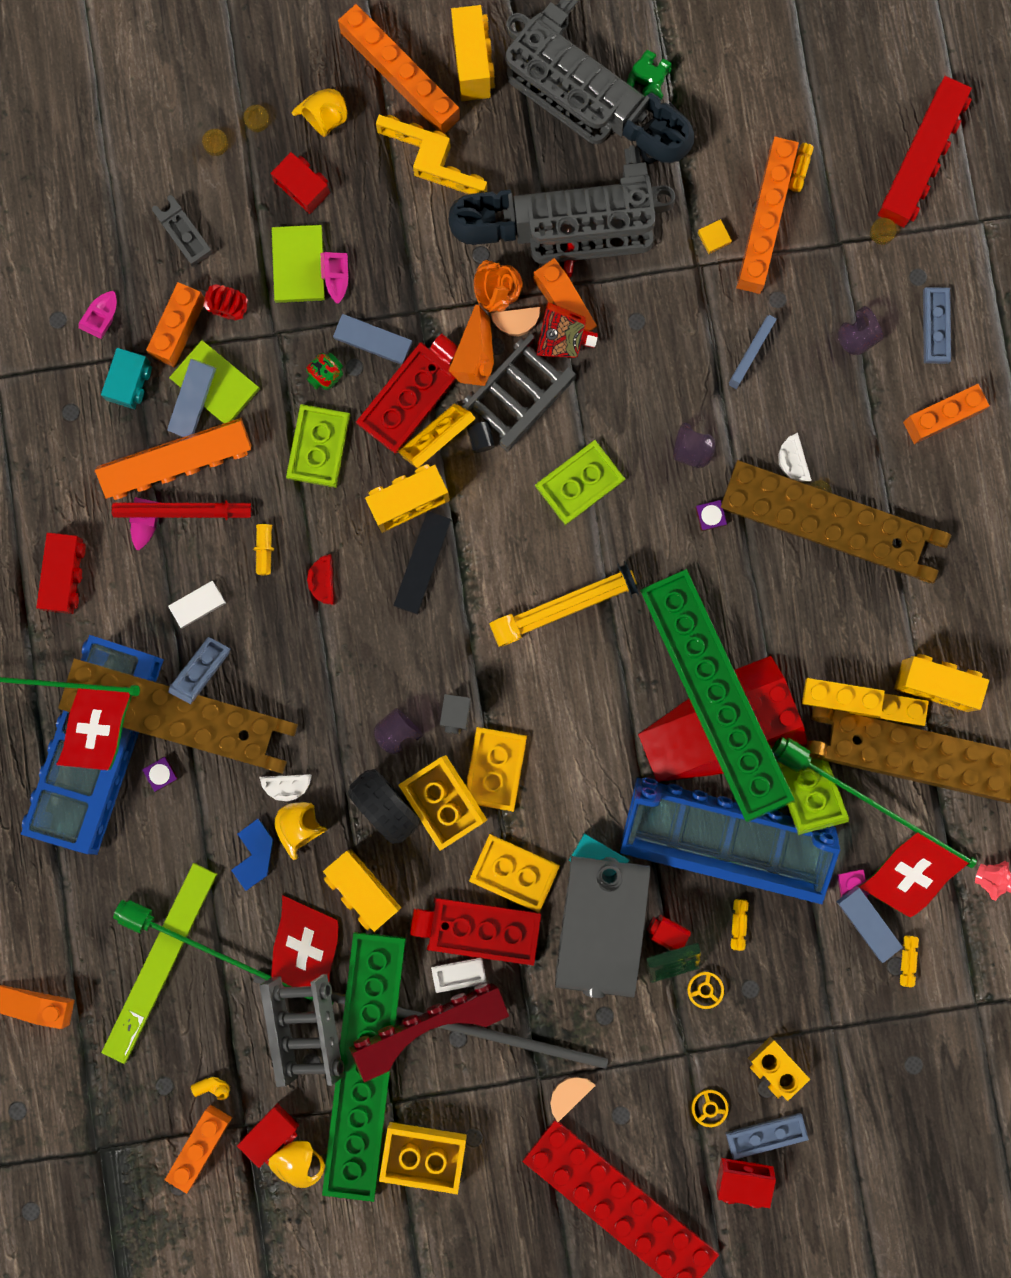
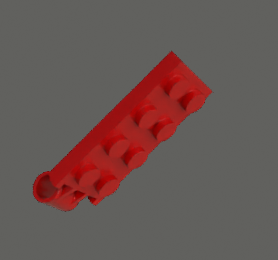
(410, 394)
(479, 931)

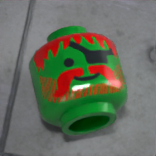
(324, 371)

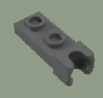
(183, 232)

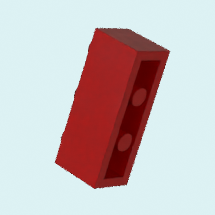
(60, 573)

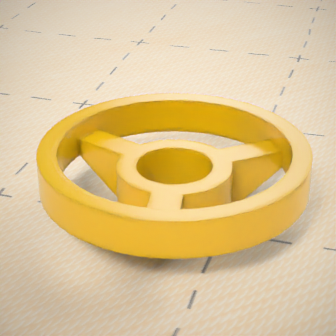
(710, 994)
(708, 1102)

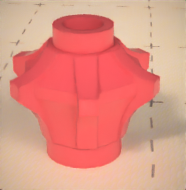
(994, 879)

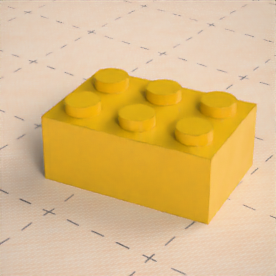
(473, 52)
(407, 497)
(942, 683)
(442, 802)
(361, 890)
(423, 1158)

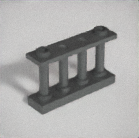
(526, 416)
(280, 1038)

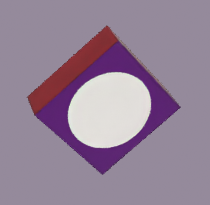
(710, 515)
(160, 774)

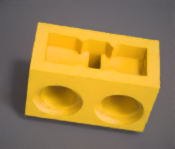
(782, 1065)

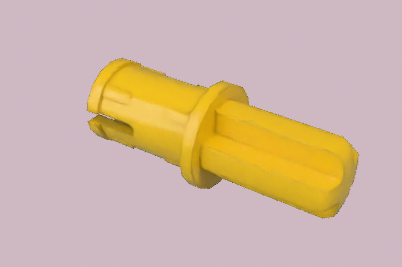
(263, 549)

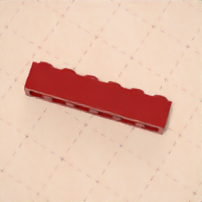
(922, 156)

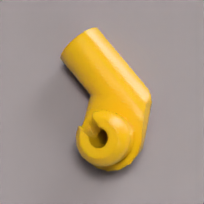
(213, 1085)

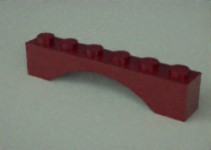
(377, 1054)

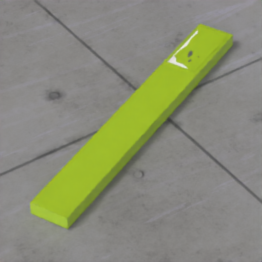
(159, 964)

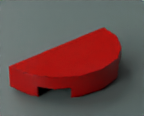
(321, 580)

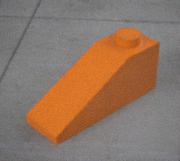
(560, 291)
(474, 354)
(36, 1007)

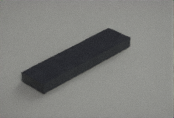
(422, 562)

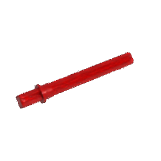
(181, 510)

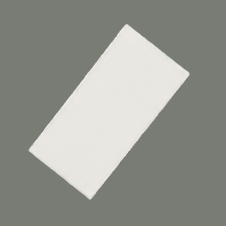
(197, 604)
(458, 974)

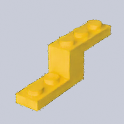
(431, 155)
(865, 702)

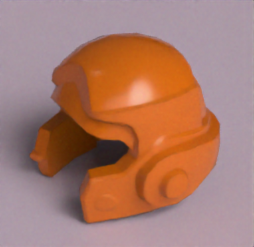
(496, 286)

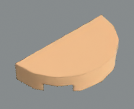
(516, 321)
(568, 1094)

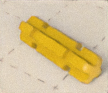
(800, 167)
(739, 924)
(909, 961)

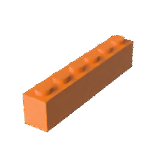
(399, 69)
(767, 215)
(173, 459)

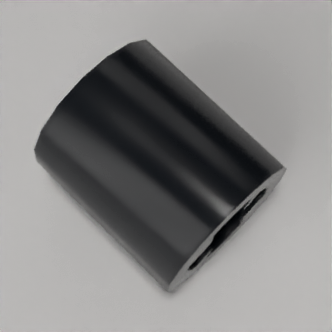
(480, 437)

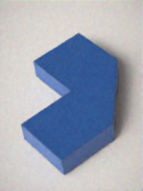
(260, 845)

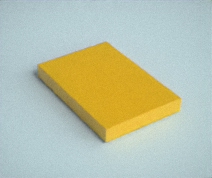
(436, 435)
(496, 768)
(514, 873)

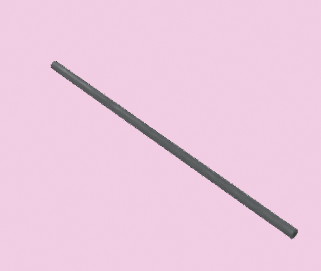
(495, 1036)

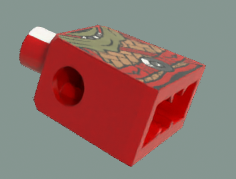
(563, 333)

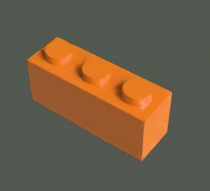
(176, 324)
(946, 413)
(198, 1149)

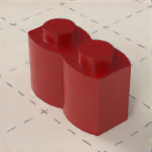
(667, 932)

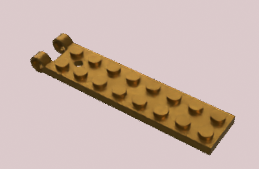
(831, 520)
(200, 725)
(914, 754)

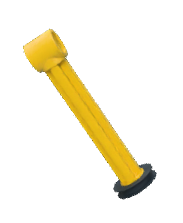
(510, 627)

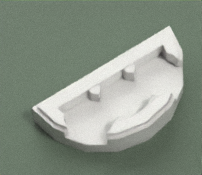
(793, 460)
(286, 787)

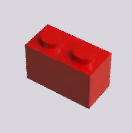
(301, 182)
(268, 1135)
(745, 1183)

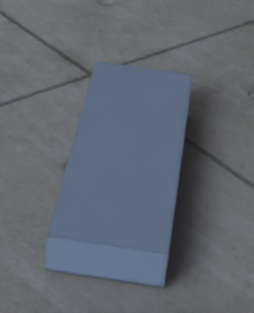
(936, 325)
(372, 339)
(752, 351)
(191, 398)
(199, 670)
(869, 924)
(767, 1136)

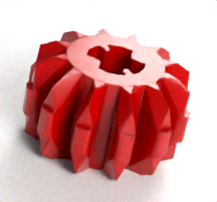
(225, 302)

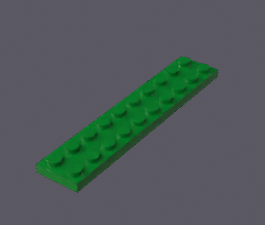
(717, 696)
(357, 1104)

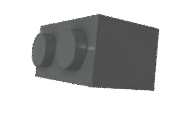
(455, 713)

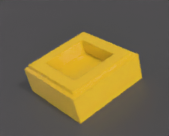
(714, 236)

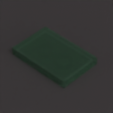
(673, 963)

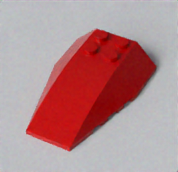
(680, 747)

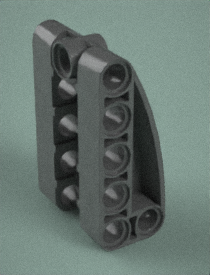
(602, 927)

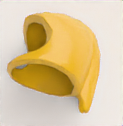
(323, 110)
(297, 826)
(293, 1163)

